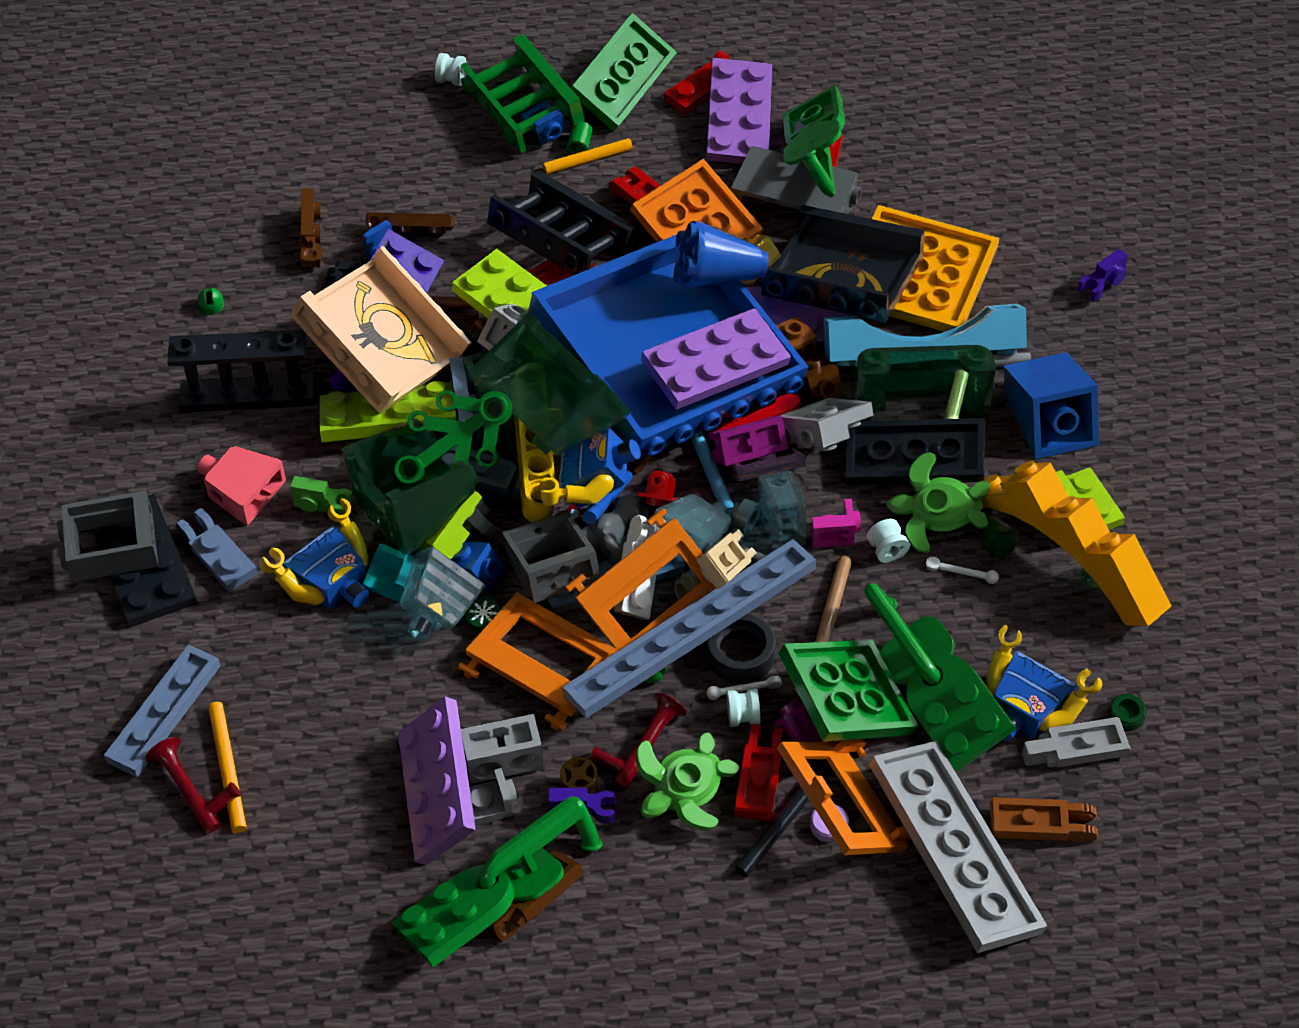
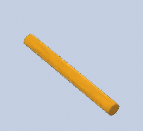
(226, 764)

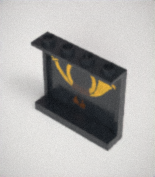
(845, 264)

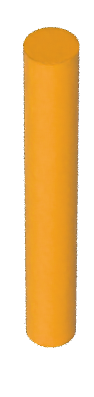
(587, 156)

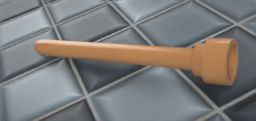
(833, 600)

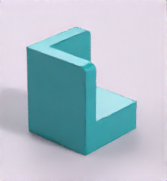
(388, 572)

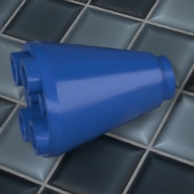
(715, 257)

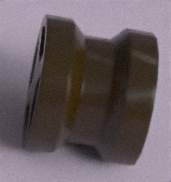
(579, 770)

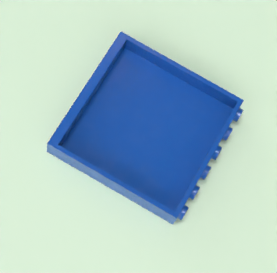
(635, 305)

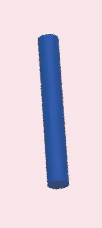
(596, 510)

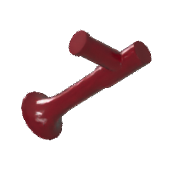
(166, 754)
(626, 770)

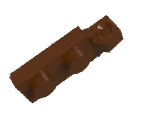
(408, 221)
(310, 233)
(524, 911)

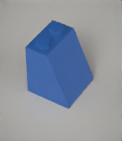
(1053, 404)

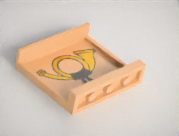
(381, 330)

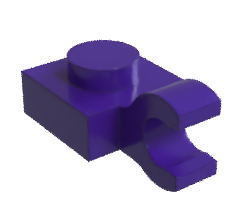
(1107, 273)
(592, 801)

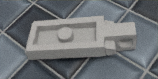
(1078, 744)

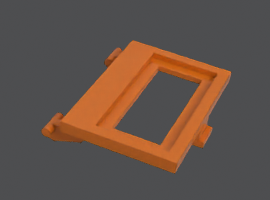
(636, 569)
(523, 670)
(885, 834)

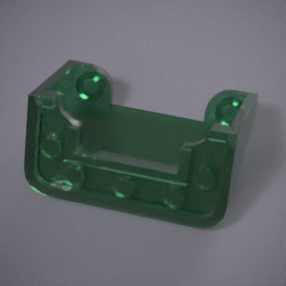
(924, 373)
(548, 388)
(402, 510)

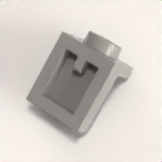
(500, 323)
(493, 799)

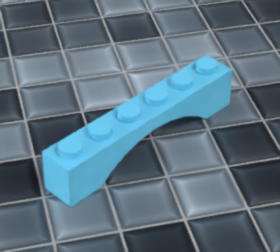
(993, 327)

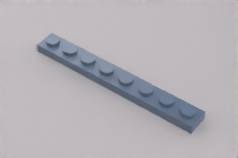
(688, 628)

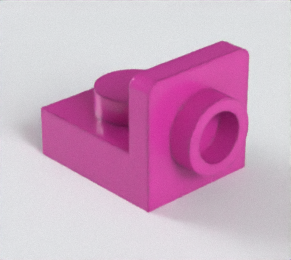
(836, 529)

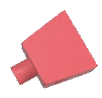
(242, 481)

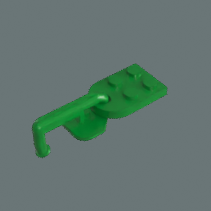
(810, 132)
(940, 686)
(485, 892)

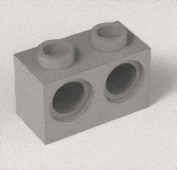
(502, 744)

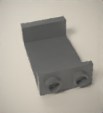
(771, 179)

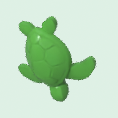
(938, 504)
(683, 781)

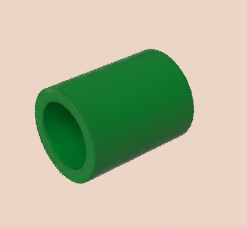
(579, 137)

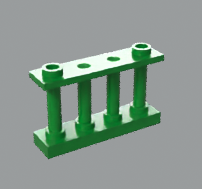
(538, 72)

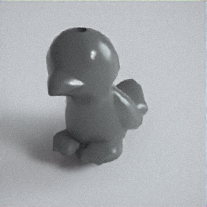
(609, 529)

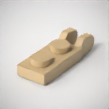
(725, 560)

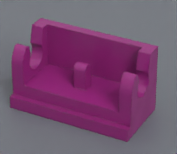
(749, 441)

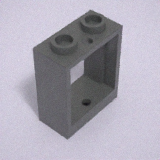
(102, 513)
(550, 575)

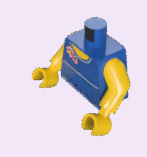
(590, 470)
(327, 567)
(1033, 693)

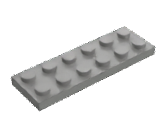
(957, 846)

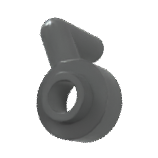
(744, 517)

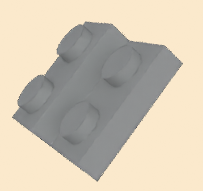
(824, 422)

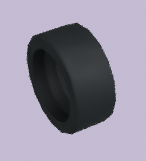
(747, 671)

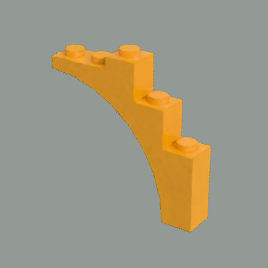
(1078, 527)

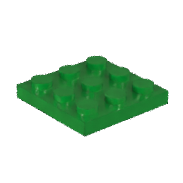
(847, 690)

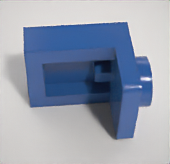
(547, 127)
(481, 562)

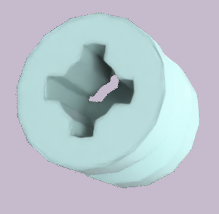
(449, 69)
(888, 540)
(743, 707)

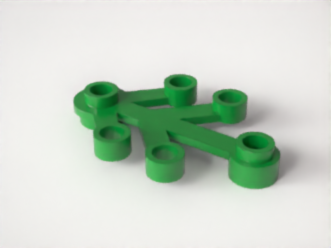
(459, 432)

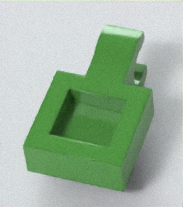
(316, 495)

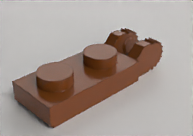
(1041, 819)

